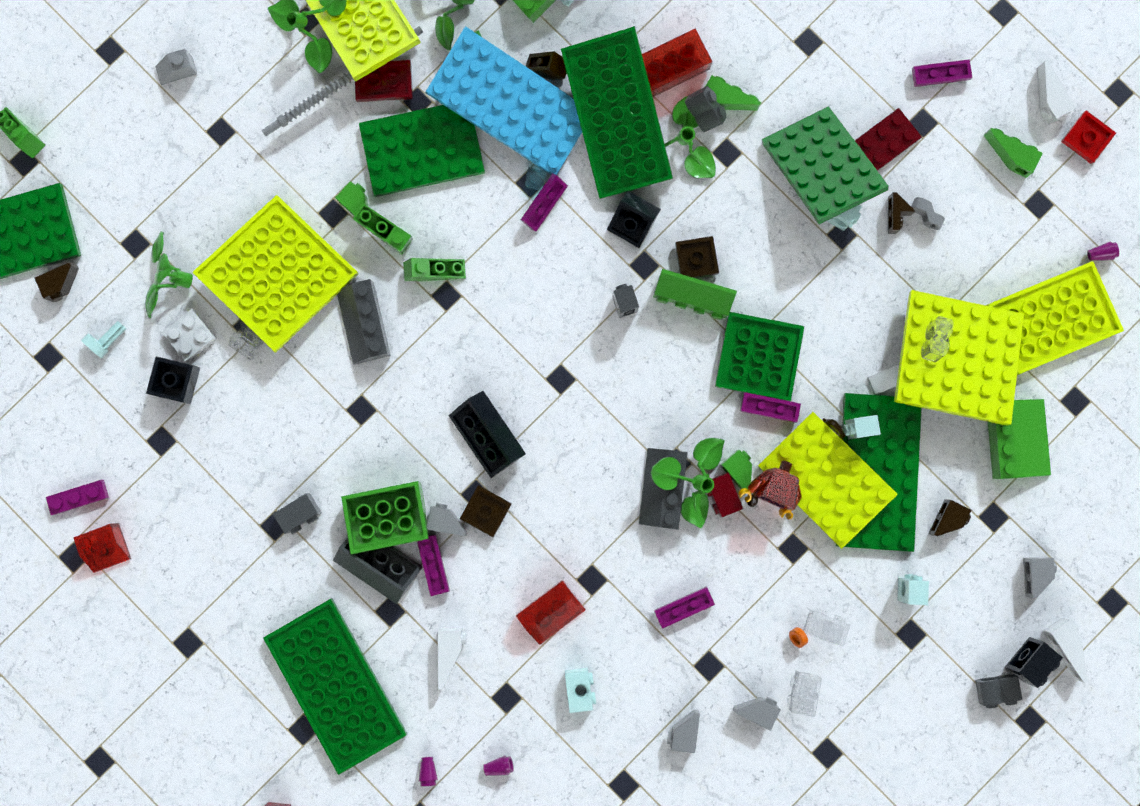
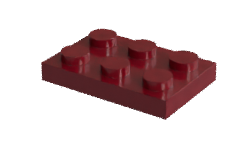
(386, 83)
(888, 139)

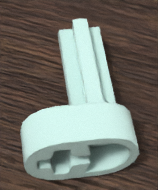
(100, 346)

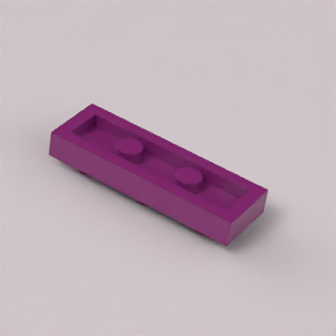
(942, 73)
(544, 202)
(770, 407)
(77, 497)
(433, 566)
(684, 607)

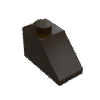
(547, 65)
(57, 282)
(950, 518)

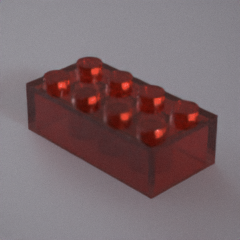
(676, 62)

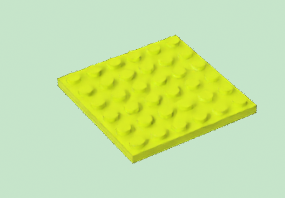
(275, 273)
(979, 368)

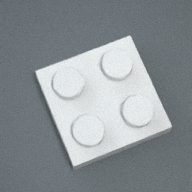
(189, 335)

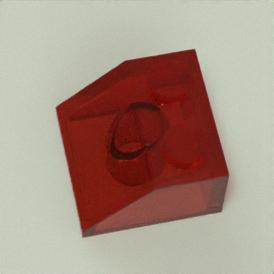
(102, 547)

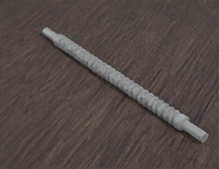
(283, 120)

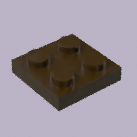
(697, 257)
(485, 511)

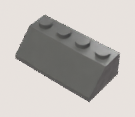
(363, 322)
(661, 506)
(382, 569)

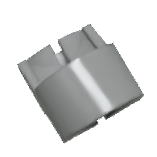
(925, 209)

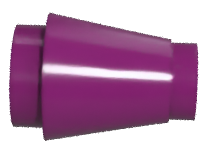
(1106, 251)
(499, 766)
(427, 773)

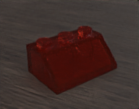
(550, 612)

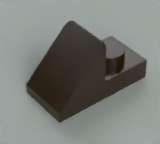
(896, 208)

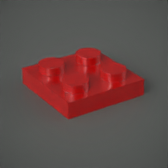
(1088, 137)

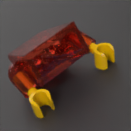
(777, 488)

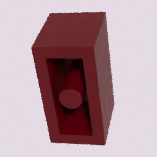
(724, 496)

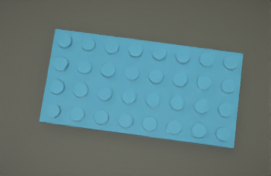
(507, 101)

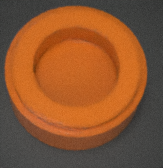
(798, 637)

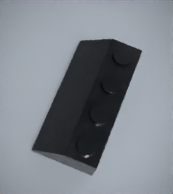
(486, 434)

